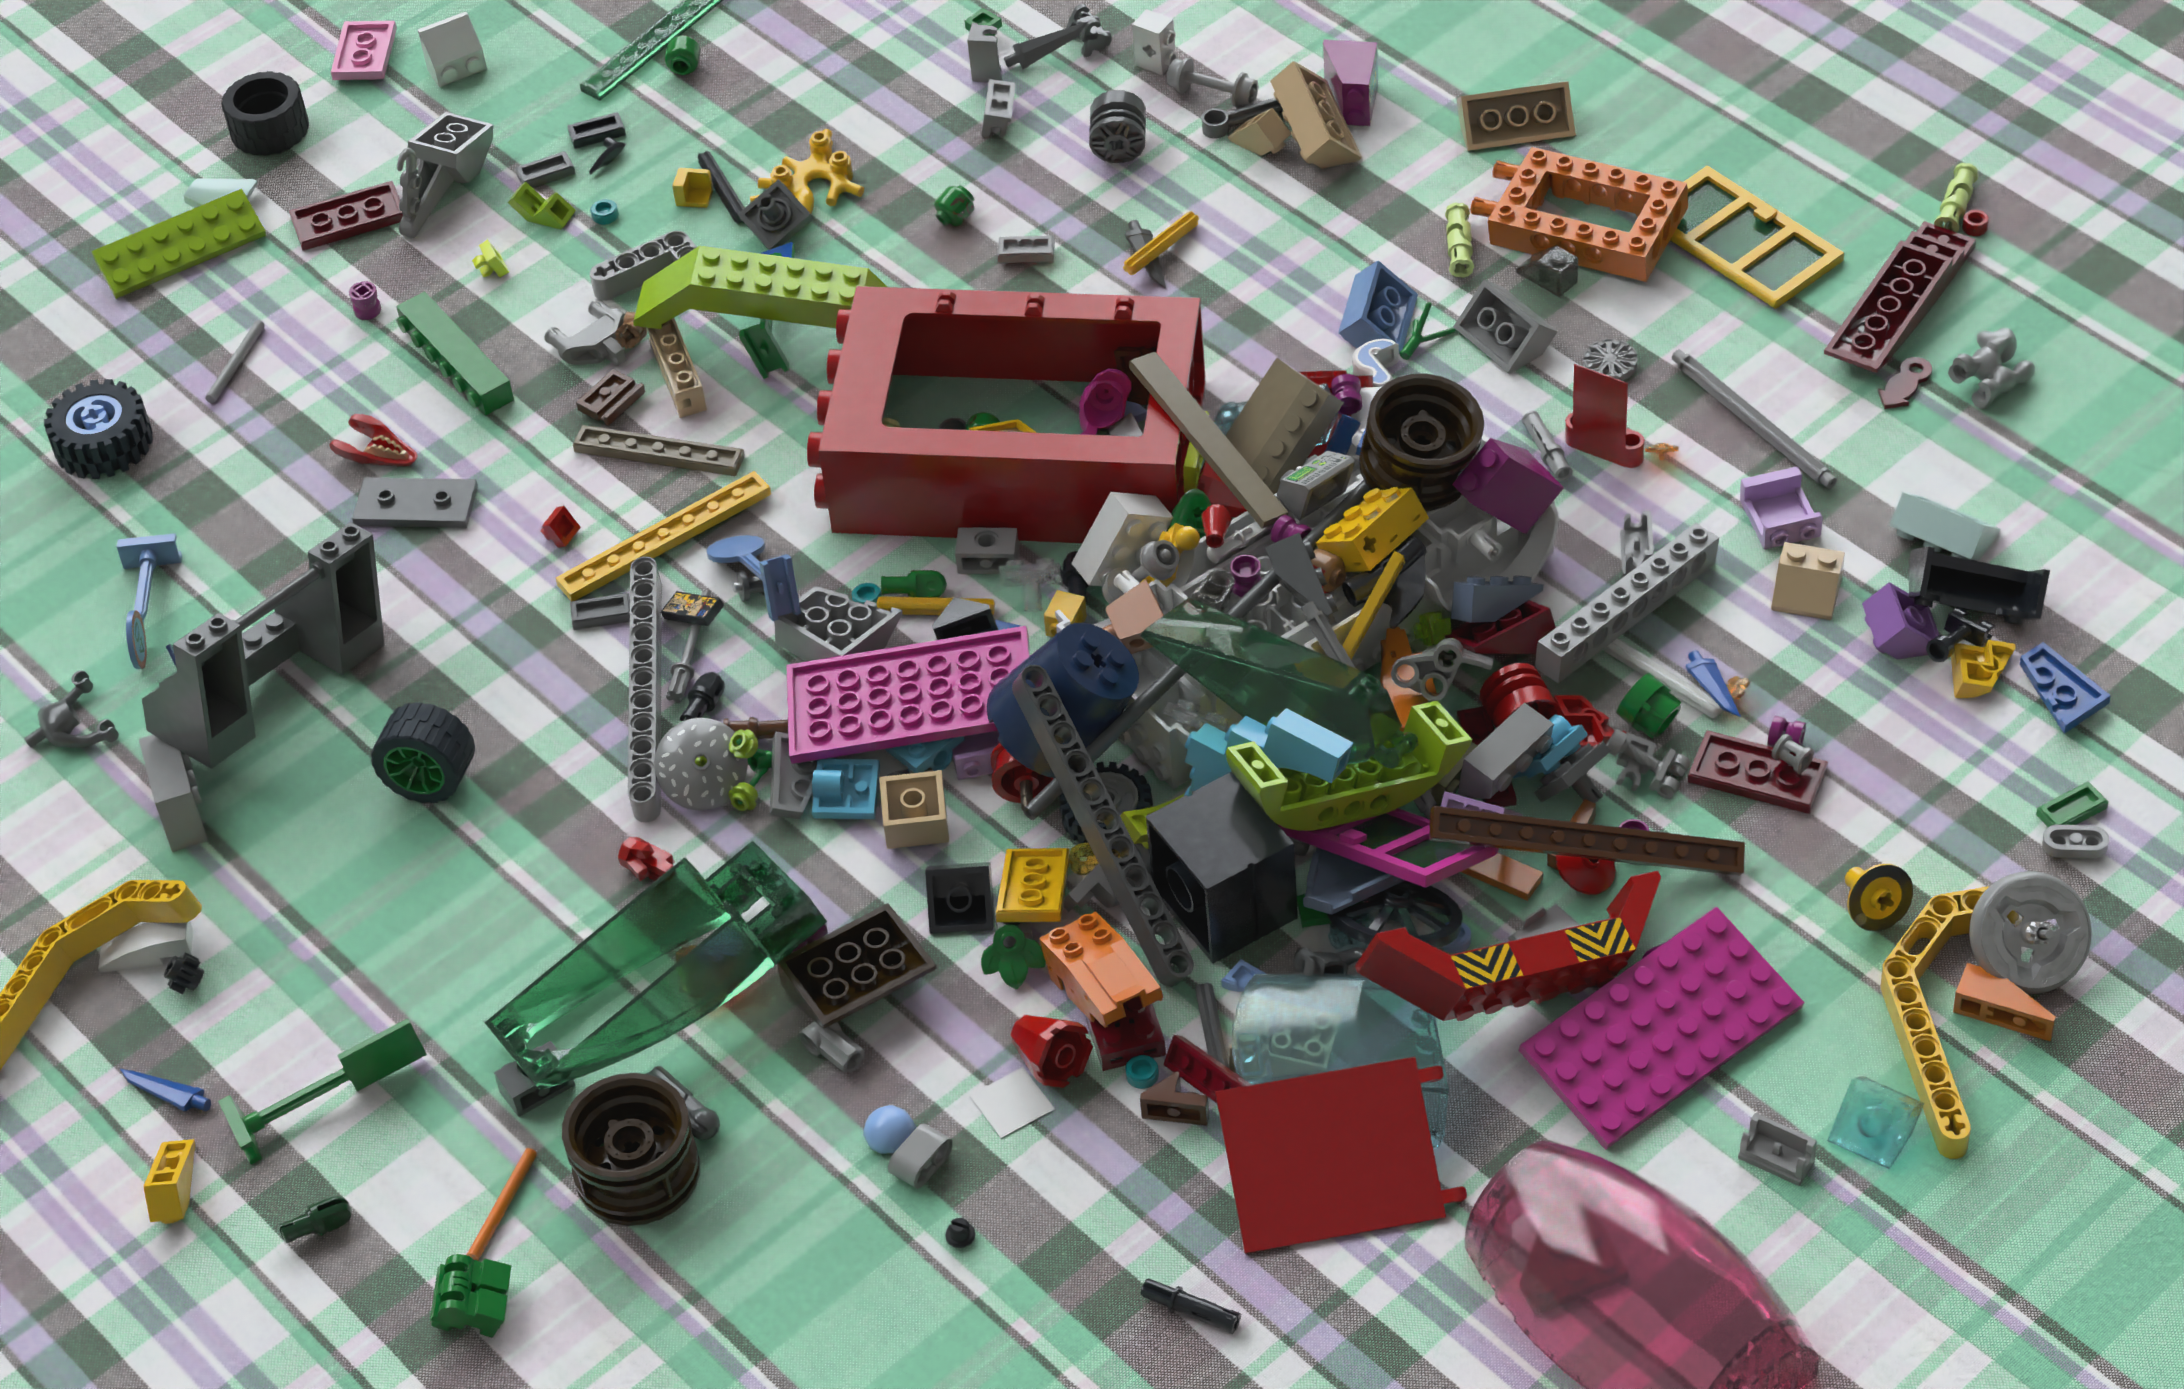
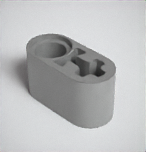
(920, 1155)

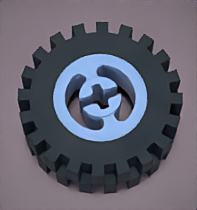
(104, 443)

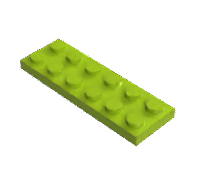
(178, 243)

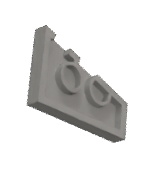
(789, 782)

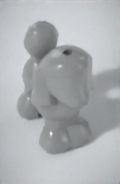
(1987, 366)

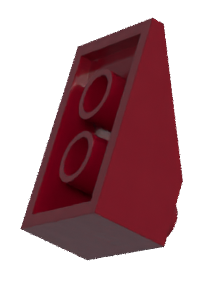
(1511, 634)

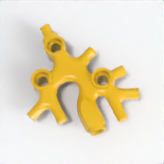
(837, 171)

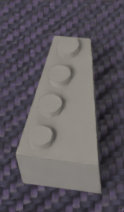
(174, 792)

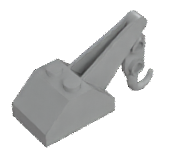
(443, 152)

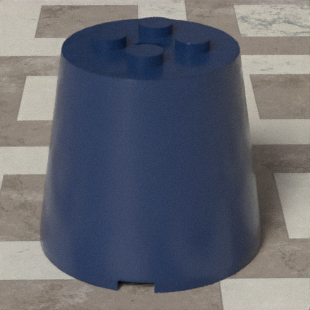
(1092, 678)

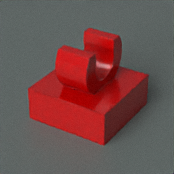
(560, 527)

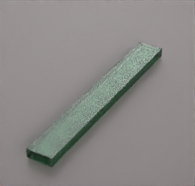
(645, 47)

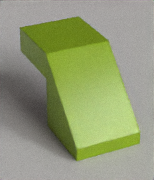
(534, 208)

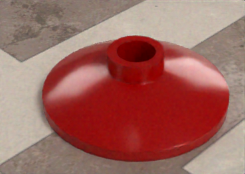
(1584, 875)

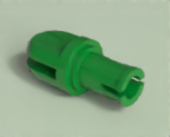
(917, 584)

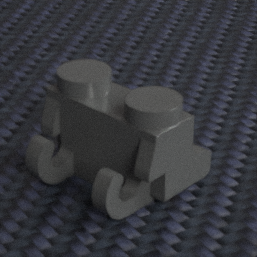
(1092, 34)

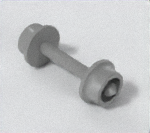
(1182, 74)
(1157, 561)

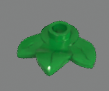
(1014, 960)

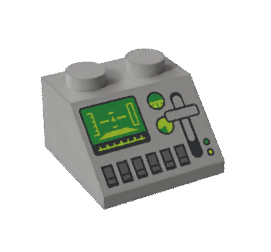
(1315, 483)

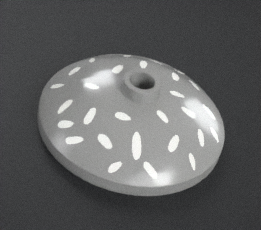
(694, 785)

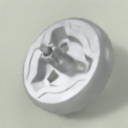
(2055, 953)

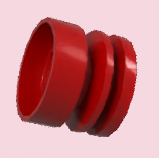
(1511, 688)

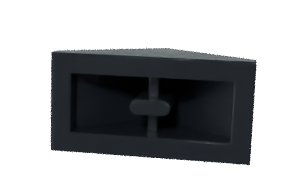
(964, 618)

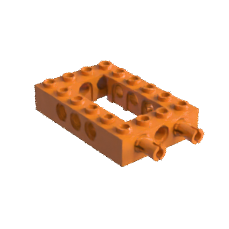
(1632, 254)

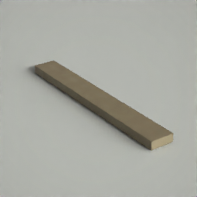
(1208, 439)

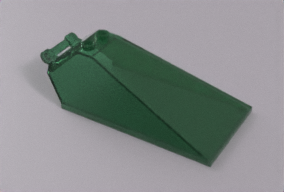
(1267, 673)

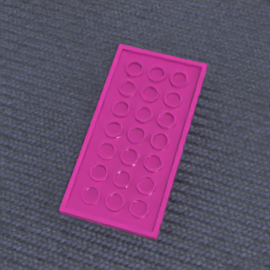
(898, 694)
(1660, 1027)

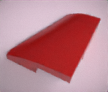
(1579, 711)

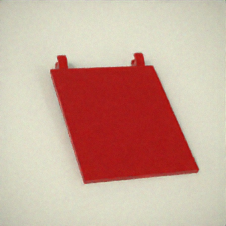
(1332, 1154)

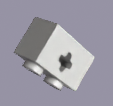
(1154, 41)

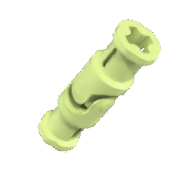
(1957, 196)
(1459, 240)

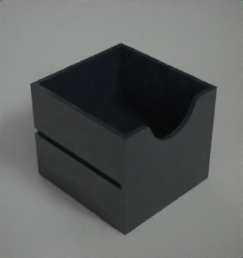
(1222, 867)

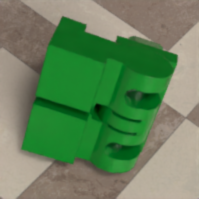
(470, 1294)

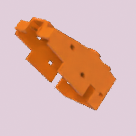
(1402, 698)
(1097, 968)

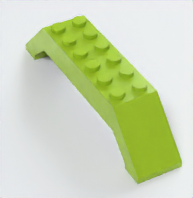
(751, 287)

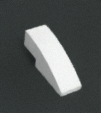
(146, 946)

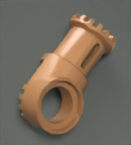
(630, 334)

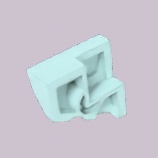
(207, 190)

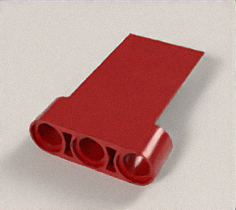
(1600, 419)

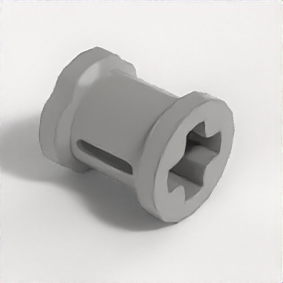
(1782, 752)

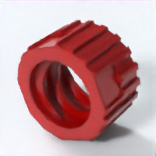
(1975, 223)

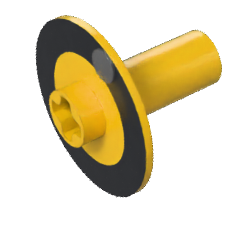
(1878, 896)

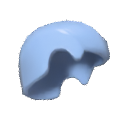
(888, 1129)

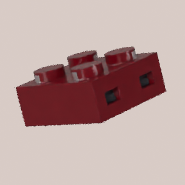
(1129, 1036)

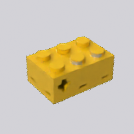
(1374, 528)

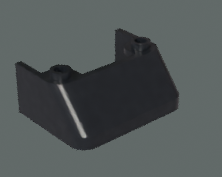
(1976, 586)

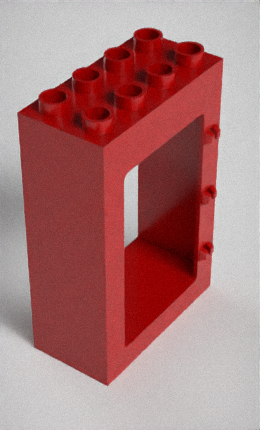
(953, 479)

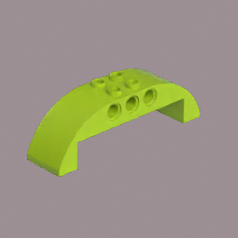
(1362, 789)

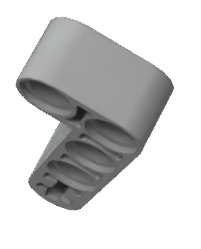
(638, 264)

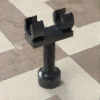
(1942, 646)

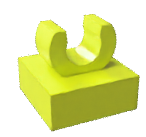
(491, 260)

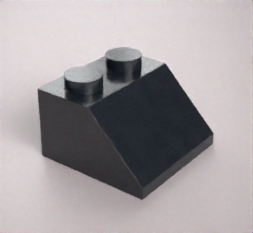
(959, 897)

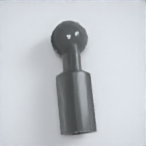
(703, 1120)

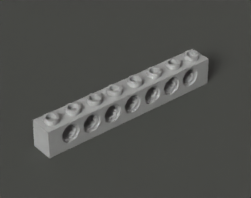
(1626, 602)

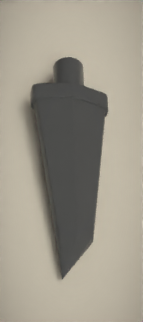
(1037, 48)
(1138, 238)

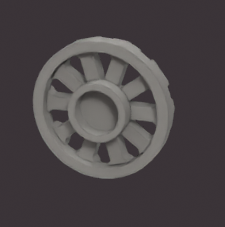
(1611, 360)

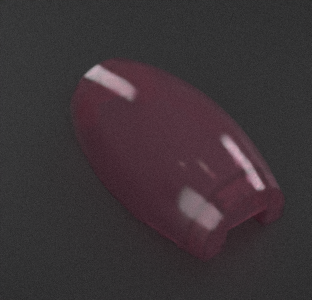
(1628, 1280)

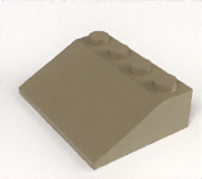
(1282, 422)

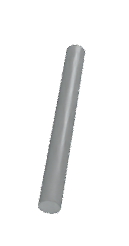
(235, 361)

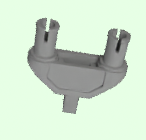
(593, 342)

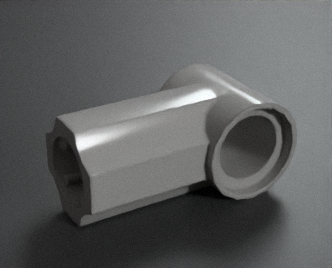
(832, 1045)

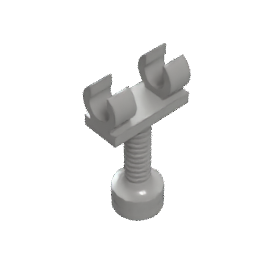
(1675, 763)

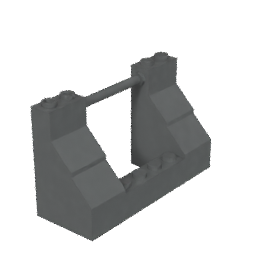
(323, 613)

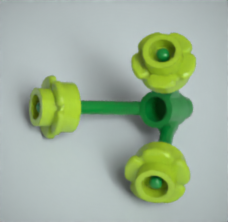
(745, 745)

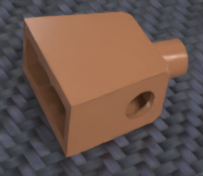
(1132, 615)

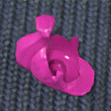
(1103, 401)

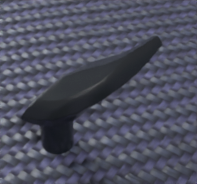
(613, 150)

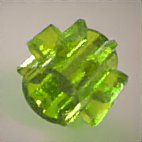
(1432, 628)

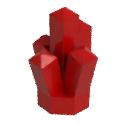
(644, 858)

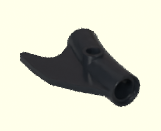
(1407, 588)

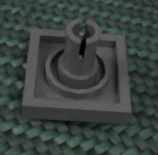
(775, 216)
(1574, 773)

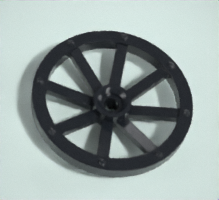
(1397, 905)

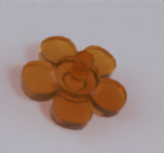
(1661, 448)
(1736, 686)

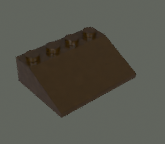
(854, 966)

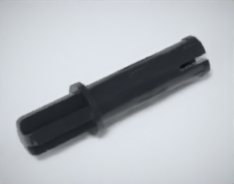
(1190, 1305)

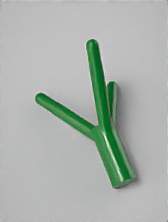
(1417, 338)

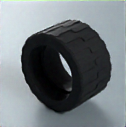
(265, 113)

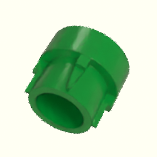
(1649, 706)

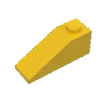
(170, 1181)

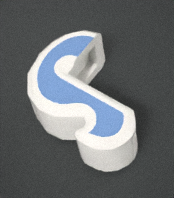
(1374, 358)

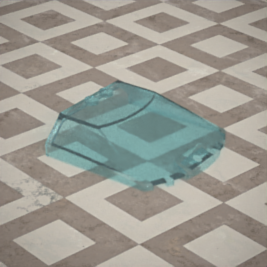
(1333, 1023)

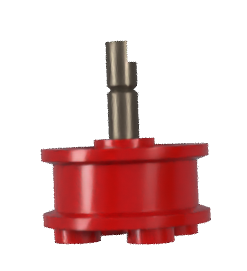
(1014, 780)

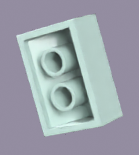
(1942, 527)

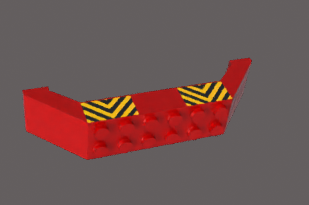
(1513, 970)

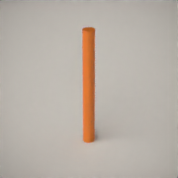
(502, 1204)

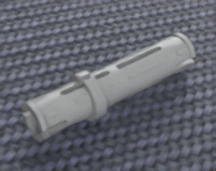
(1551, 453)

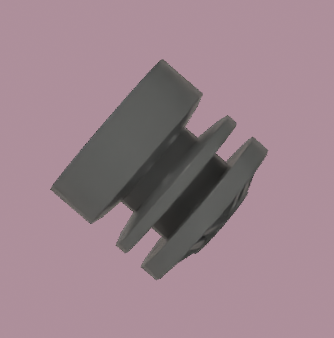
(1117, 126)

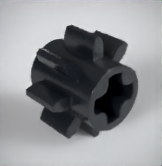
(183, 973)

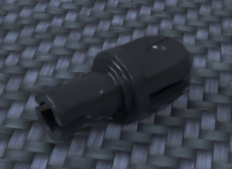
(1072, 578)
(703, 696)

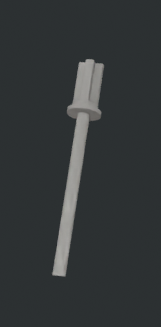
(682, 670)

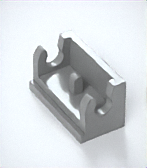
(983, 53)
(998, 106)
(1636, 542)
(1778, 1149)

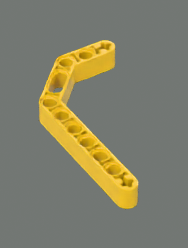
(1939, 920)
(77, 936)

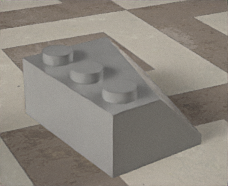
(834, 626)

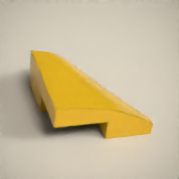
(1978, 668)

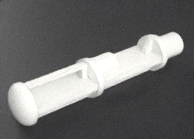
(1235, 541)

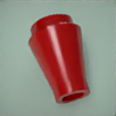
(1216, 523)

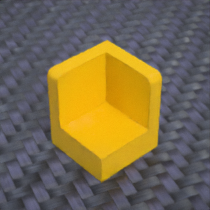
(693, 187)

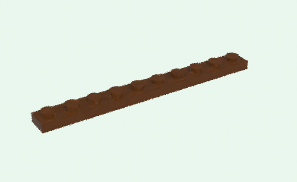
(1586, 840)

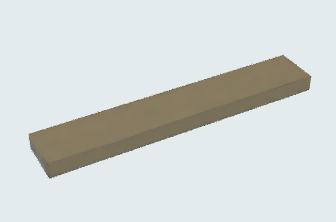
(659, 450)

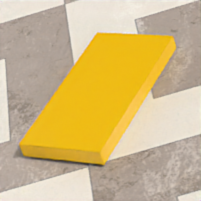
(1033, 885)

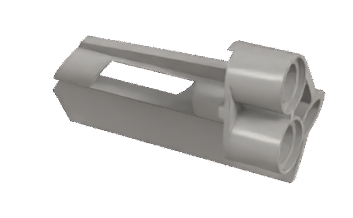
(1432, 664)

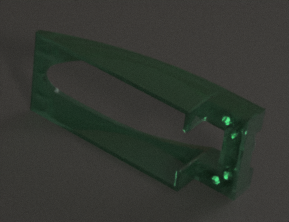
(655, 922)

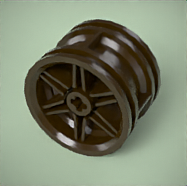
(1421, 437)
(637, 1171)

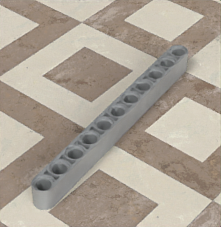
(644, 688)

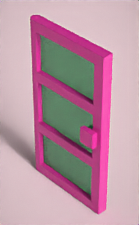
(1396, 845)

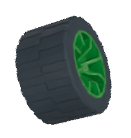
(423, 752)

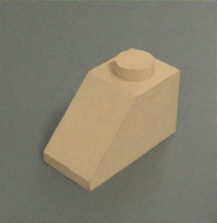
(1261, 133)

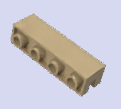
(677, 369)

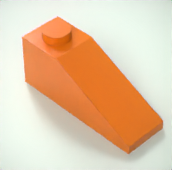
(2001, 1004)

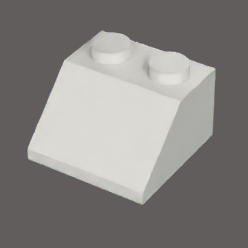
(452, 49)

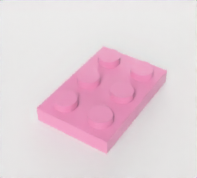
(363, 50)

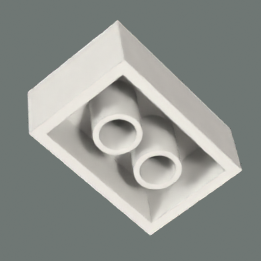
(1119, 535)

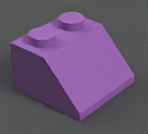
(1898, 624)

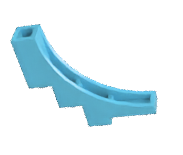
(1286, 740)

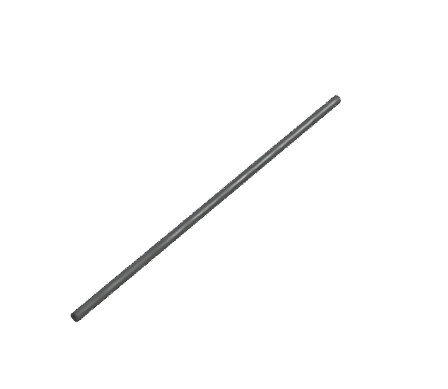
(1174, 672)

